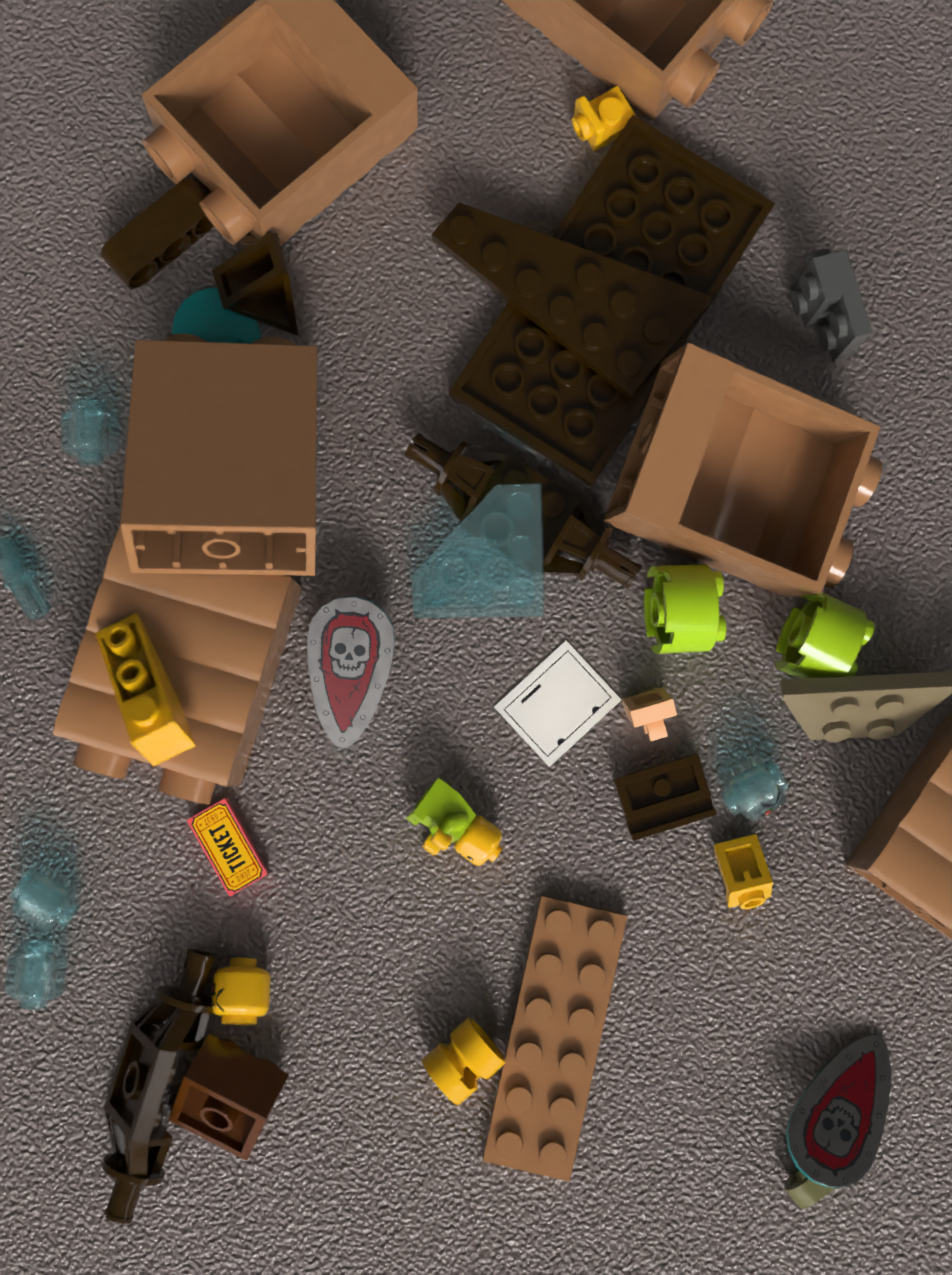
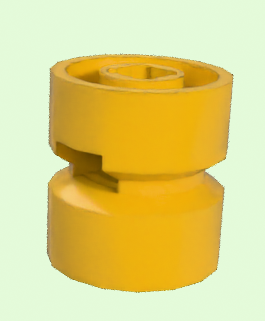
(463, 1061)

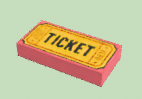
(228, 846)

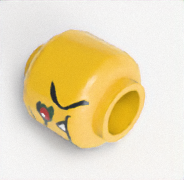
(241, 992)

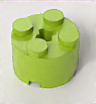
(684, 608)
(822, 638)

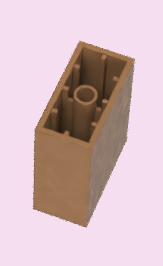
(221, 458)

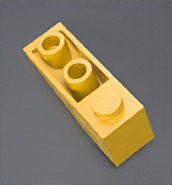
(144, 691)

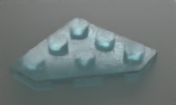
(489, 561)

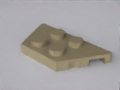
(863, 704)

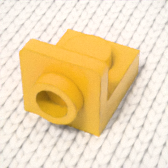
(601, 118)
(744, 872)

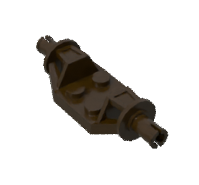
(566, 518)
(140, 1082)

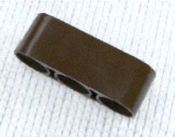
(158, 234)

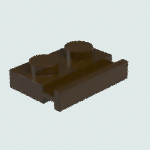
(664, 796)

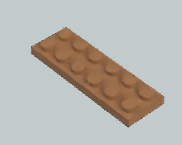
(554, 1038)

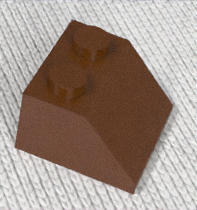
(227, 1096)

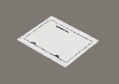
(557, 703)

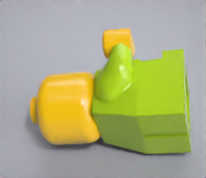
(454, 821)

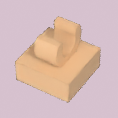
(650, 710)

